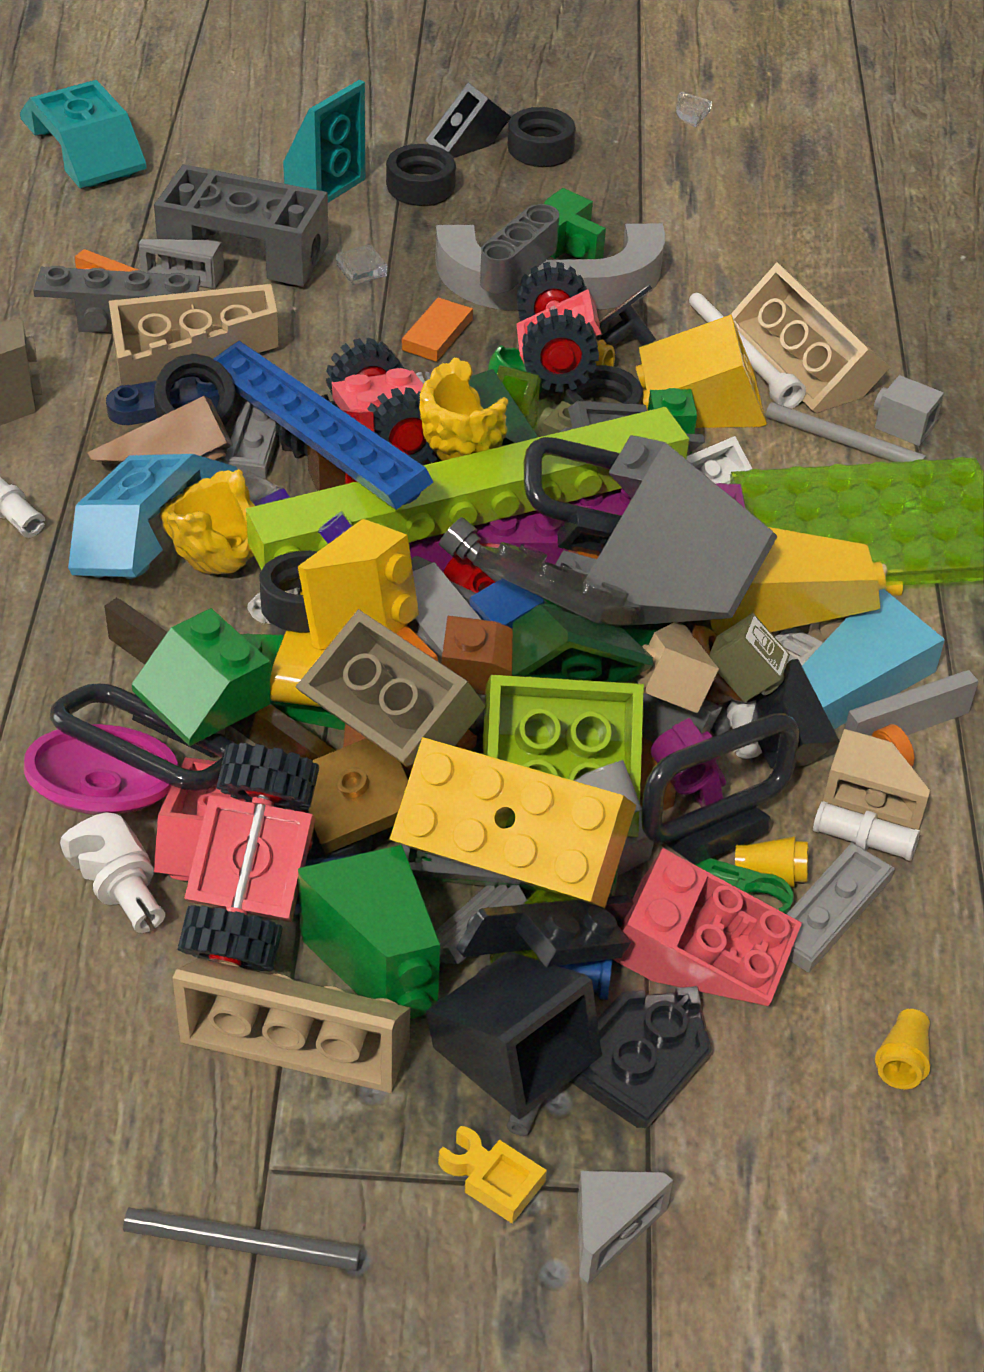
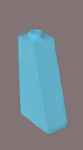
(872, 658)

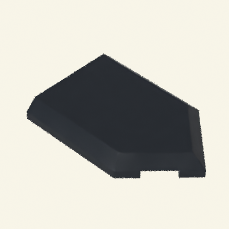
(647, 1052)

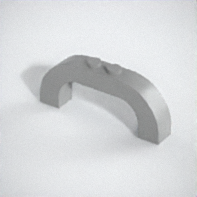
(608, 279)

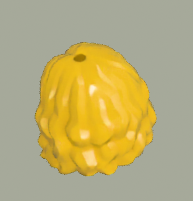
(454, 416)
(211, 523)

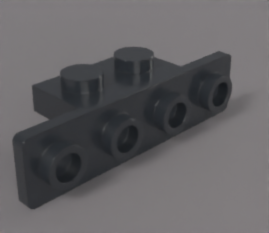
(555, 931)

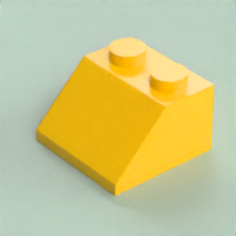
(362, 571)

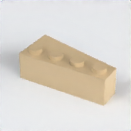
(204, 323)

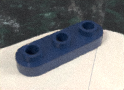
(136, 402)

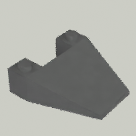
(680, 543)

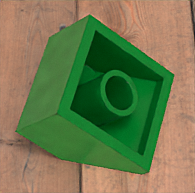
(204, 677)

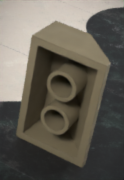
(390, 690)

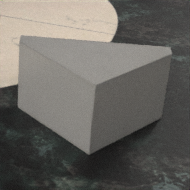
(615, 1212)

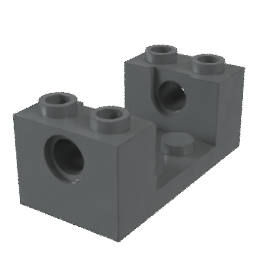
(284, 215)

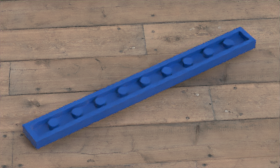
(325, 427)

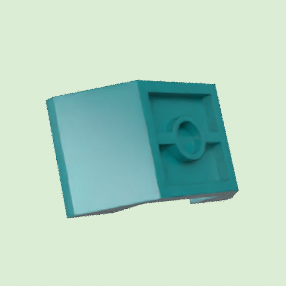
(91, 130)

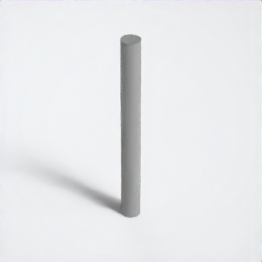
(841, 434)

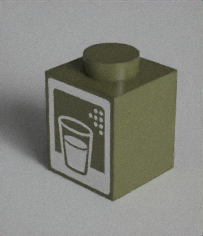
(750, 658)

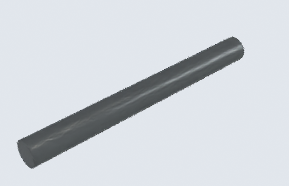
(242, 1239)

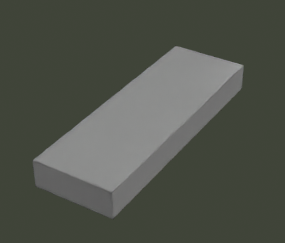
(252, 441)
(917, 707)
(836, 903)

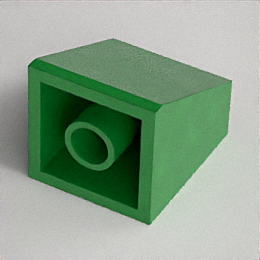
(372, 927)

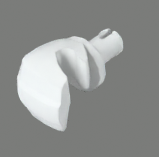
(117, 863)

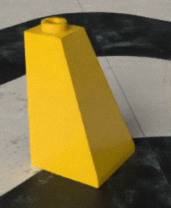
(809, 582)

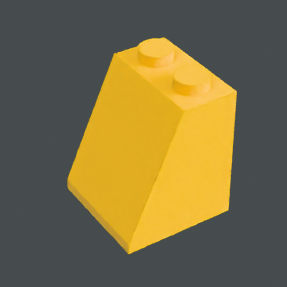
(711, 365)

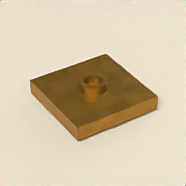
(356, 794)

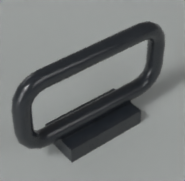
(583, 527)
(185, 779)
(732, 818)

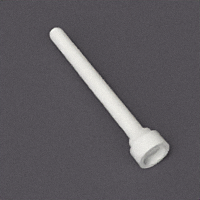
(783, 387)

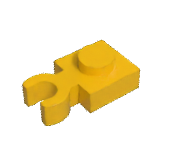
(496, 1178)

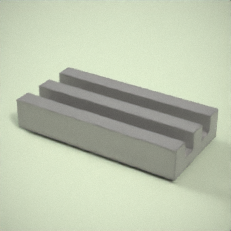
(454, 928)

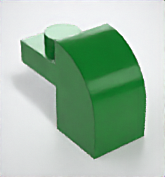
(576, 231)

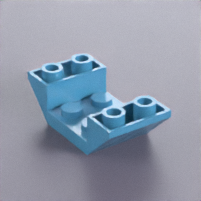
(112, 520)

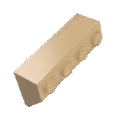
(807, 341)
(291, 1023)

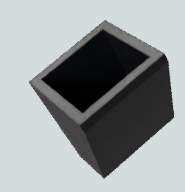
(518, 1029)

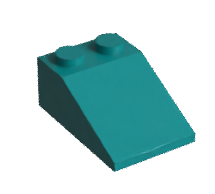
(330, 144)

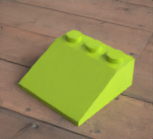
(565, 727)

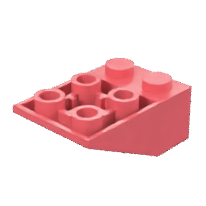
(705, 933)

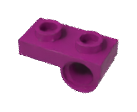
(702, 780)

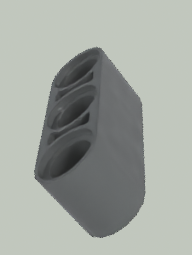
(518, 248)

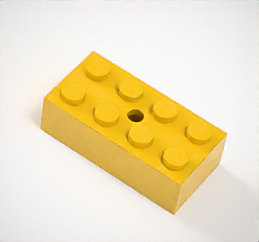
(562, 834)

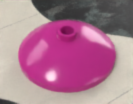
(90, 780)

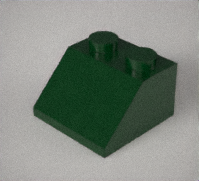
(574, 648)

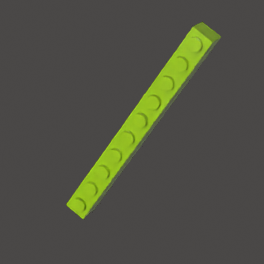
(471, 486)

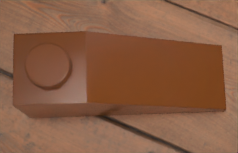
(477, 650)

